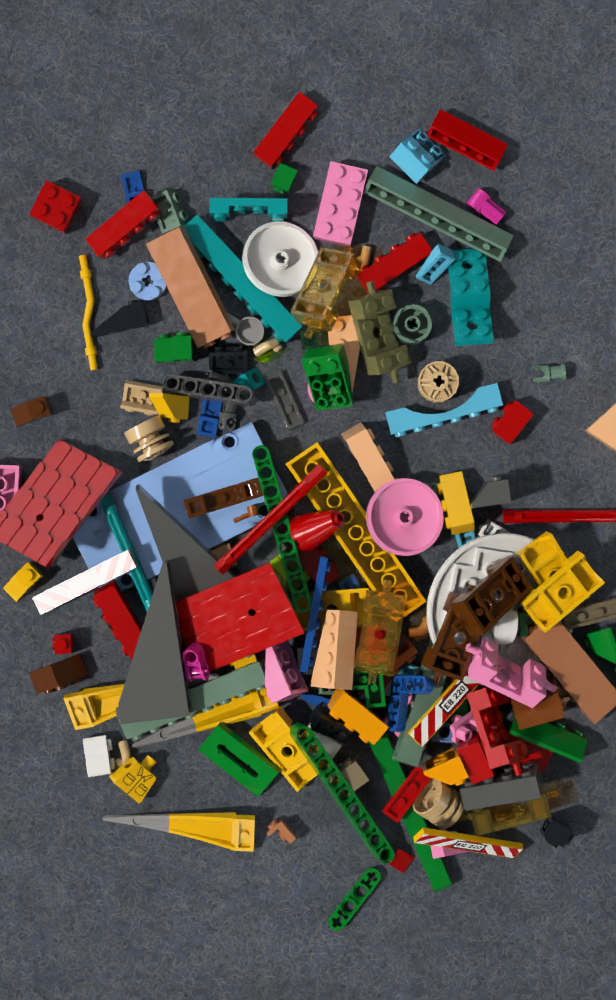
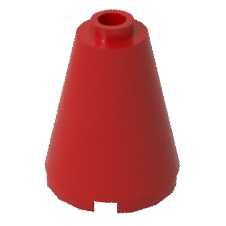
(315, 528)

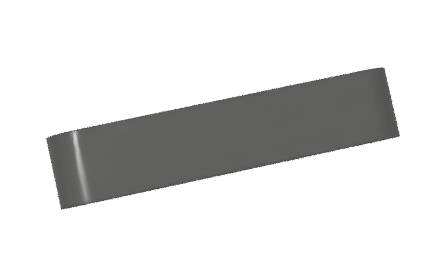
(202, 386)

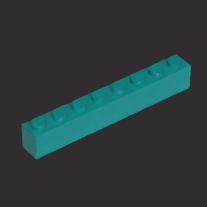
(233, 274)

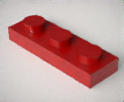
(406, 794)

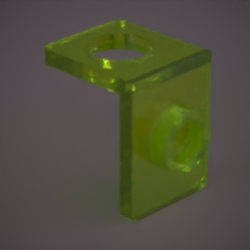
(266, 357)

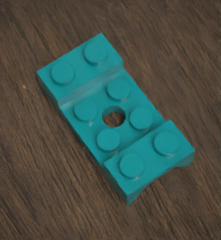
(221, 207)

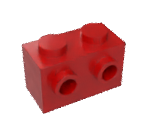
(511, 422)

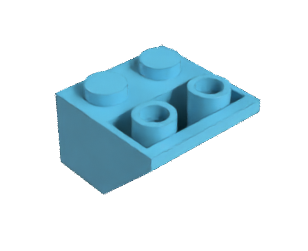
(417, 155)

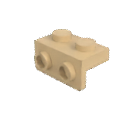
(137, 397)

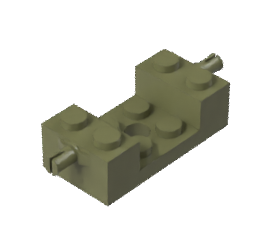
(383, 352)

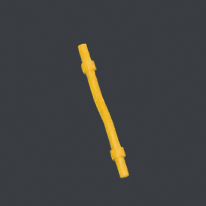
(90, 349)

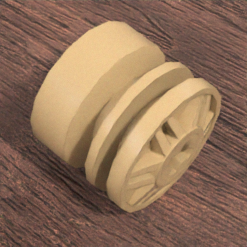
(429, 389)
(149, 439)
(439, 804)

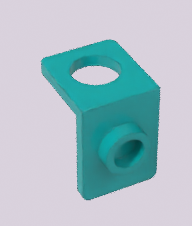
(247, 380)

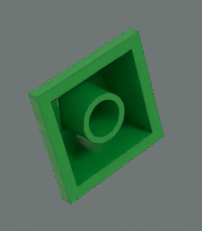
(601, 643)

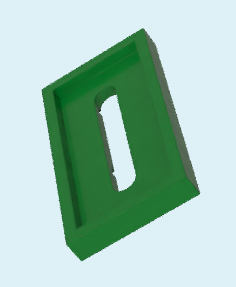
(265, 768)

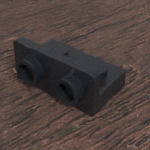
(228, 358)

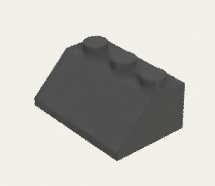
(492, 493)

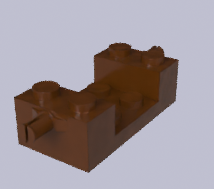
(479, 609)
(447, 655)

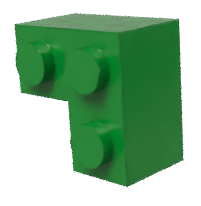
(174, 349)
(373, 692)

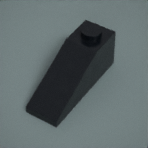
(126, 318)

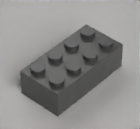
(504, 787)

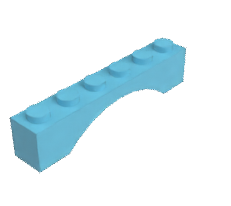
(483, 399)

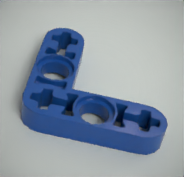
(399, 692)

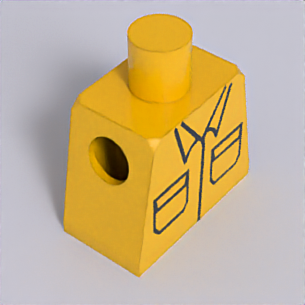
(135, 777)

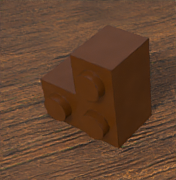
(57, 675)

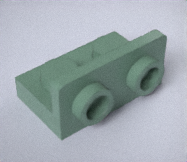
(172, 212)

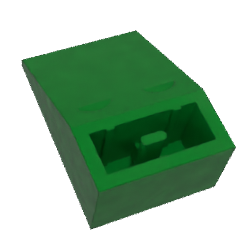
(328, 377)

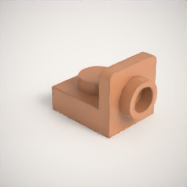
(284, 830)

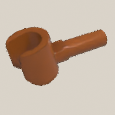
(252, 511)

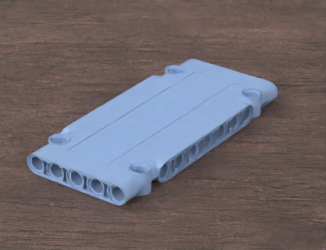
(187, 476)

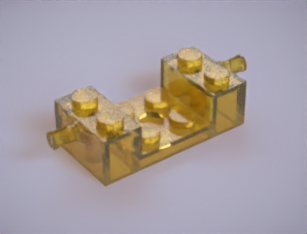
(316, 304)
(381, 612)
(536, 810)

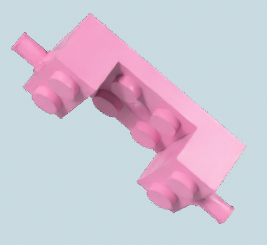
(522, 684)

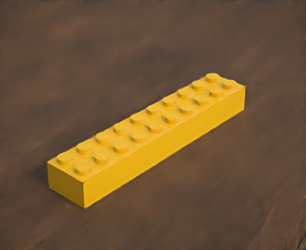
(354, 536)

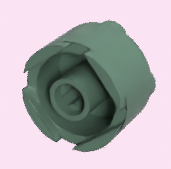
(414, 335)

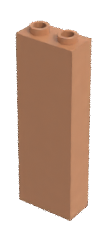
(191, 287)
(572, 670)

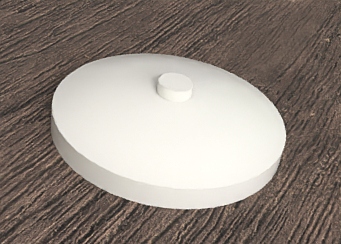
(279, 258)

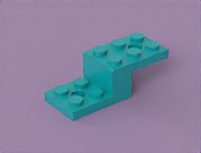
(470, 298)

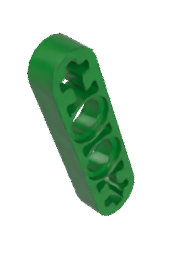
(355, 899)

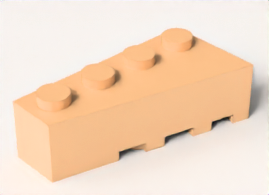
(345, 333)
(605, 428)
(368, 456)
(336, 651)

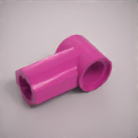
(484, 205)

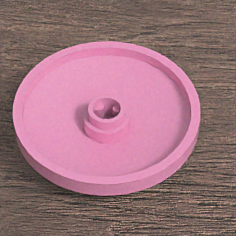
(404, 517)

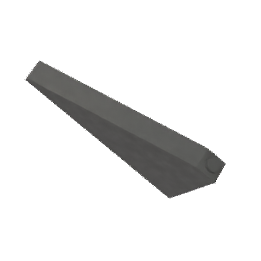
(188, 557)
(156, 677)

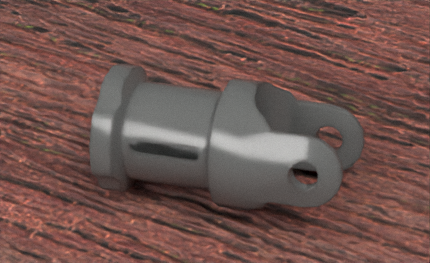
(228, 413)

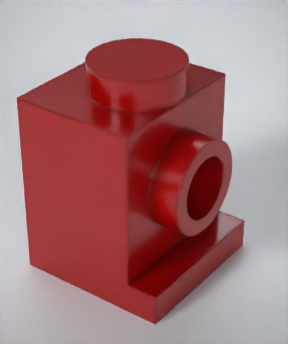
(63, 643)

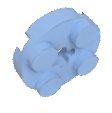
(137, 285)

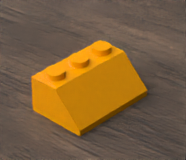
(357, 716)
(446, 767)

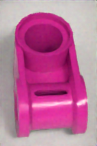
(195, 666)

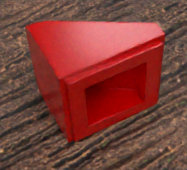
(401, 860)

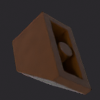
(31, 411)

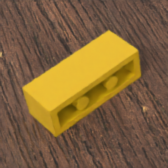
(455, 503)

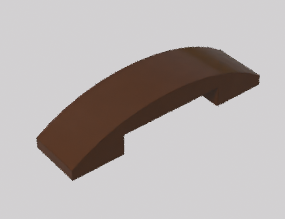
(223, 498)

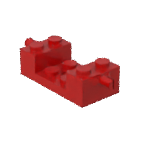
(492, 730)

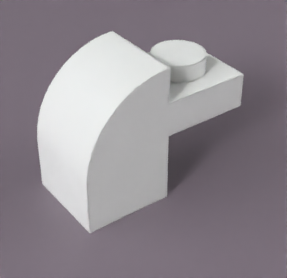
(506, 628)

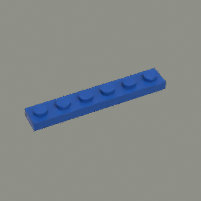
(314, 623)

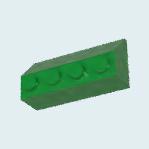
(552, 738)

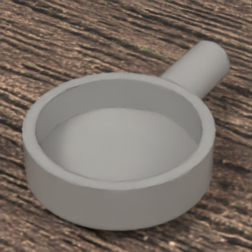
(248, 330)

